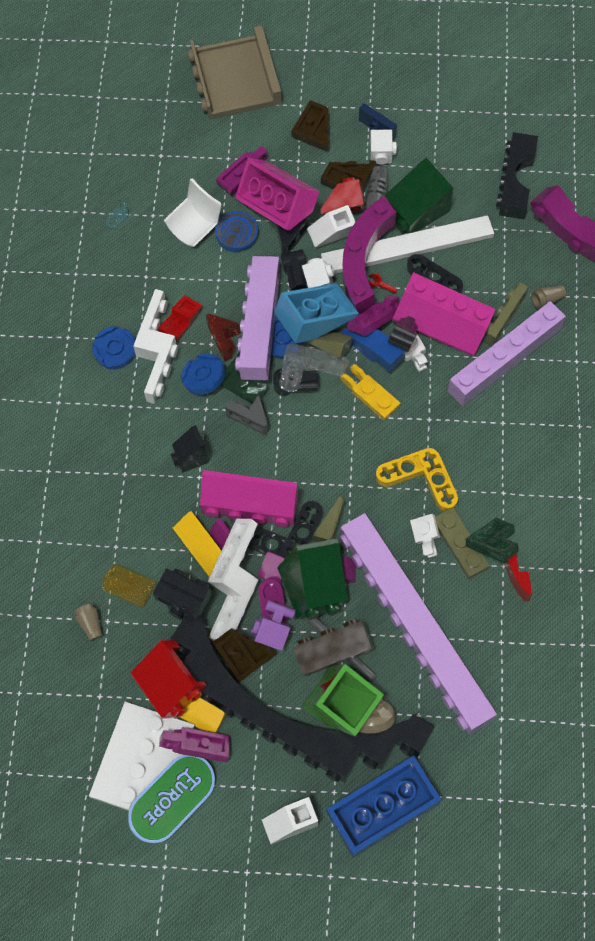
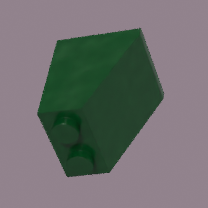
(420, 197)
(314, 579)

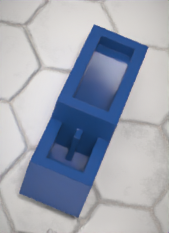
(377, 348)

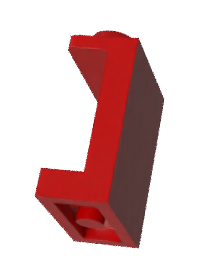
(167, 680)

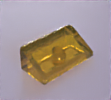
(128, 585)

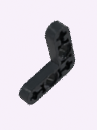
(447, 279)
(286, 544)

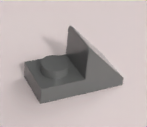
(252, 418)

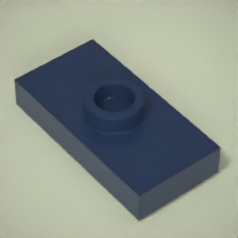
(375, 120)

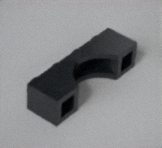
(515, 196)

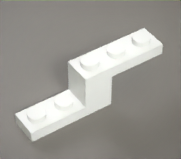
(155, 346)
(232, 579)

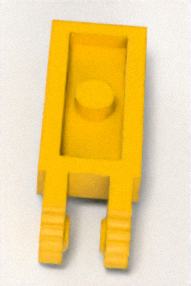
(371, 393)

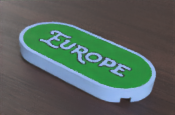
(170, 798)

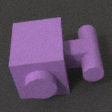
(272, 630)

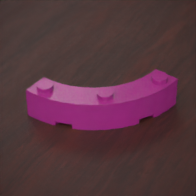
(558, 214)
(365, 231)

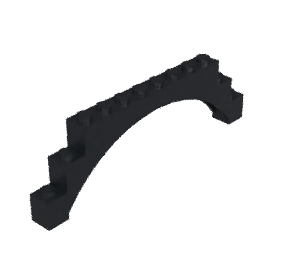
(322, 748)

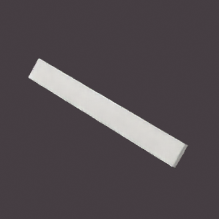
(419, 242)

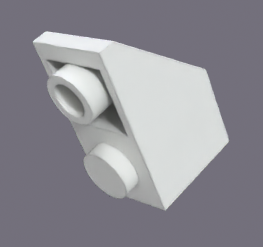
(331, 227)
(290, 821)

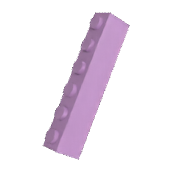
(259, 319)
(506, 353)

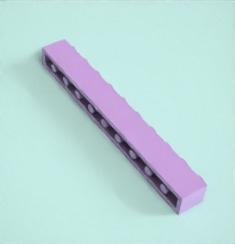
(417, 624)

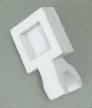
(416, 354)
(425, 531)

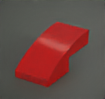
(181, 317)
(519, 580)

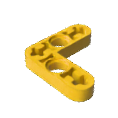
(421, 468)

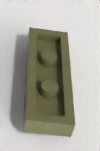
(505, 314)
(454, 535)

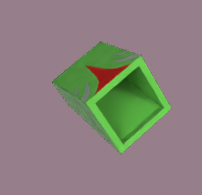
(342, 699)

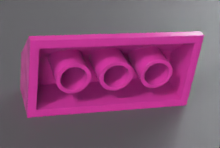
(275, 193)
(444, 314)
(248, 498)

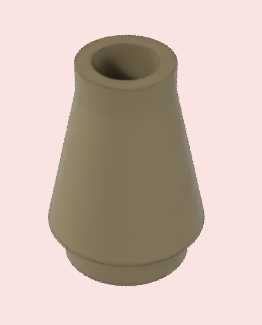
(543, 295)
(88, 620)

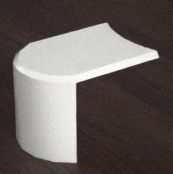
(194, 216)

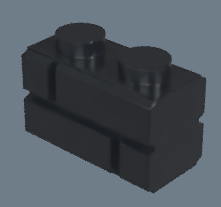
(182, 593)

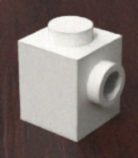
(382, 146)
(318, 272)

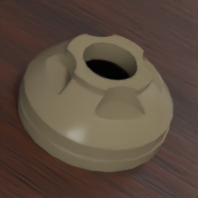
(380, 719)

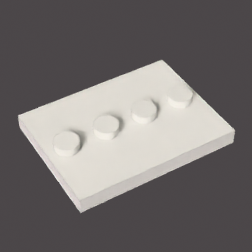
(134, 755)

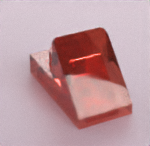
(222, 331)

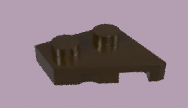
(313, 125)
(338, 171)
(242, 653)

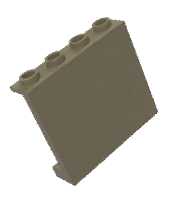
(235, 75)

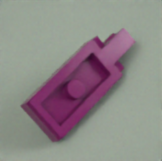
(231, 177)
(374, 316)
(196, 743)

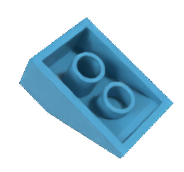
(314, 311)

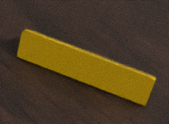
(198, 542)
(204, 716)

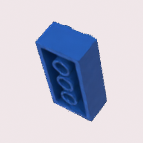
(383, 806)

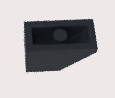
(289, 238)
(189, 450)

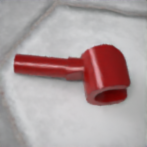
(378, 282)

